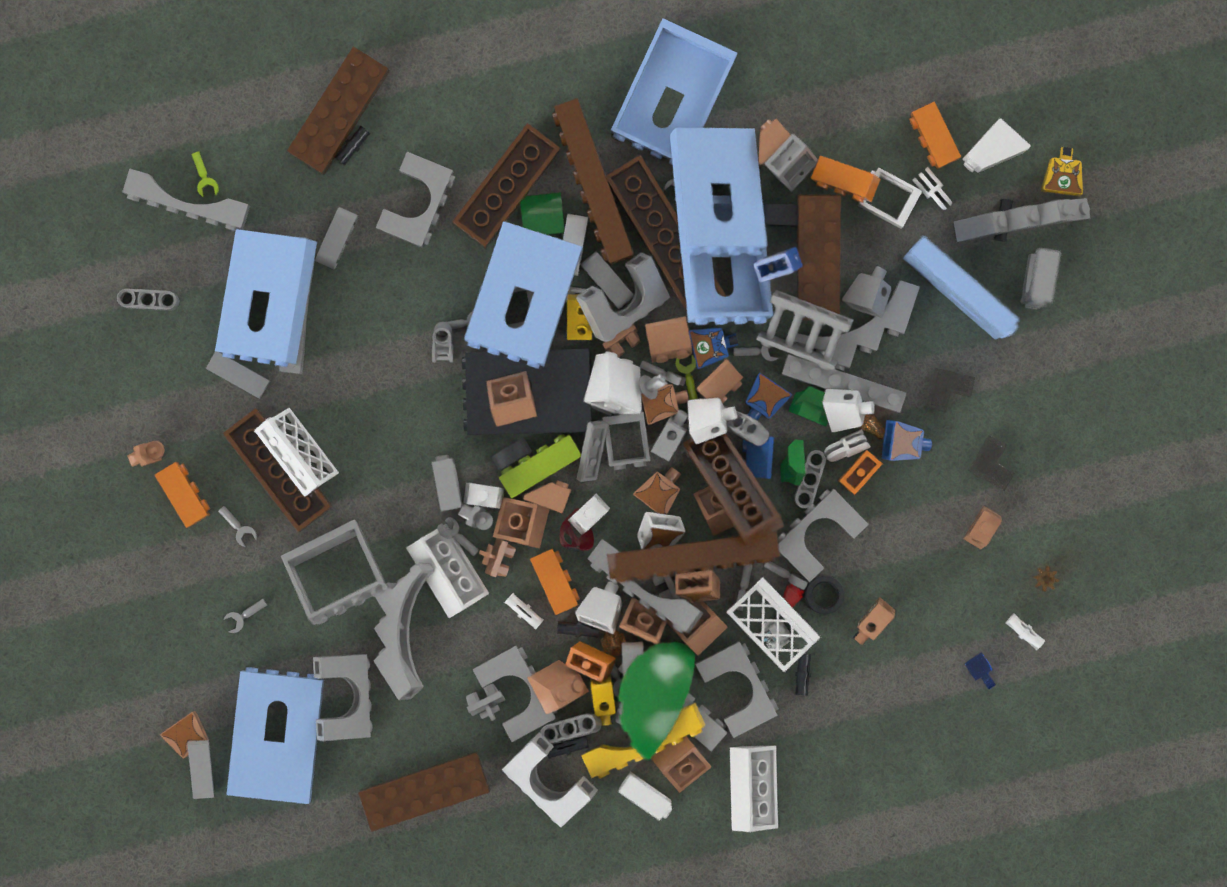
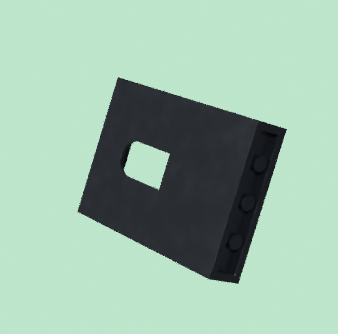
(556, 391)

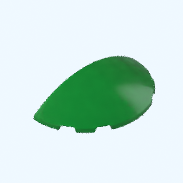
(655, 694)

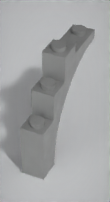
(1021, 218)
(869, 335)
(396, 659)

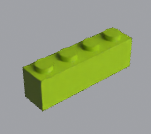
(539, 466)

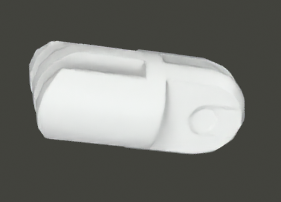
(931, 193)
(847, 446)

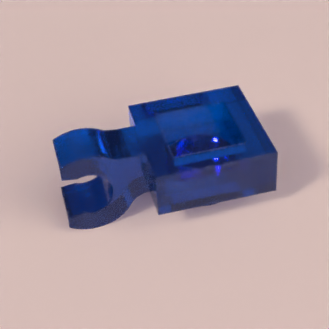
(979, 668)

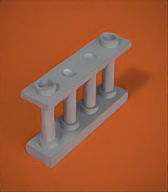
(820, 317)

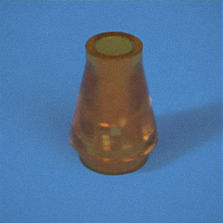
(873, 426)

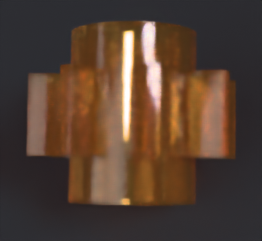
(1049, 583)
(613, 643)

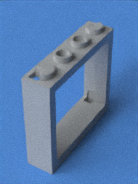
(319, 546)

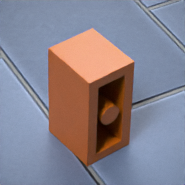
(860, 472)
(590, 661)

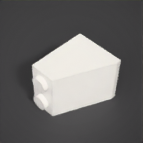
(995, 147)
(614, 385)

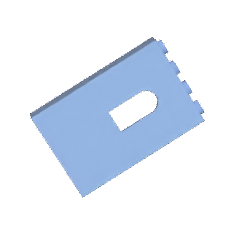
(681, 63)
(717, 157)
(532, 263)
(267, 265)
(961, 289)
(749, 297)
(268, 767)

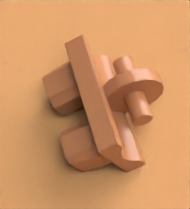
(629, 335)
(146, 453)
(494, 555)

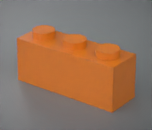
(934, 135)
(845, 179)
(183, 494)
(555, 581)

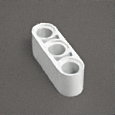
(575, 232)

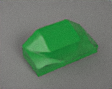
(809, 405)
(793, 466)

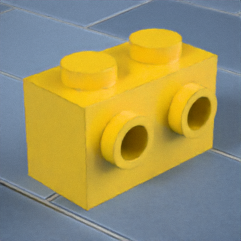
(577, 324)

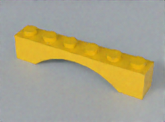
(605, 757)

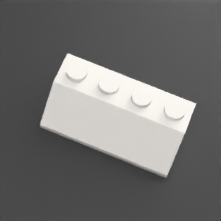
(453, 576)
(753, 788)

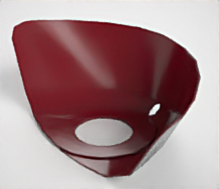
(585, 541)

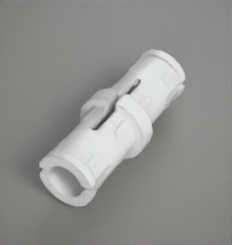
(513, 601)
(1025, 632)

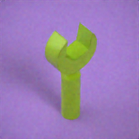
(203, 174)
(689, 378)

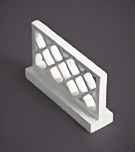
(290, 457)
(786, 612)

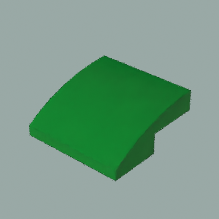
(543, 213)

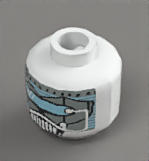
(770, 628)

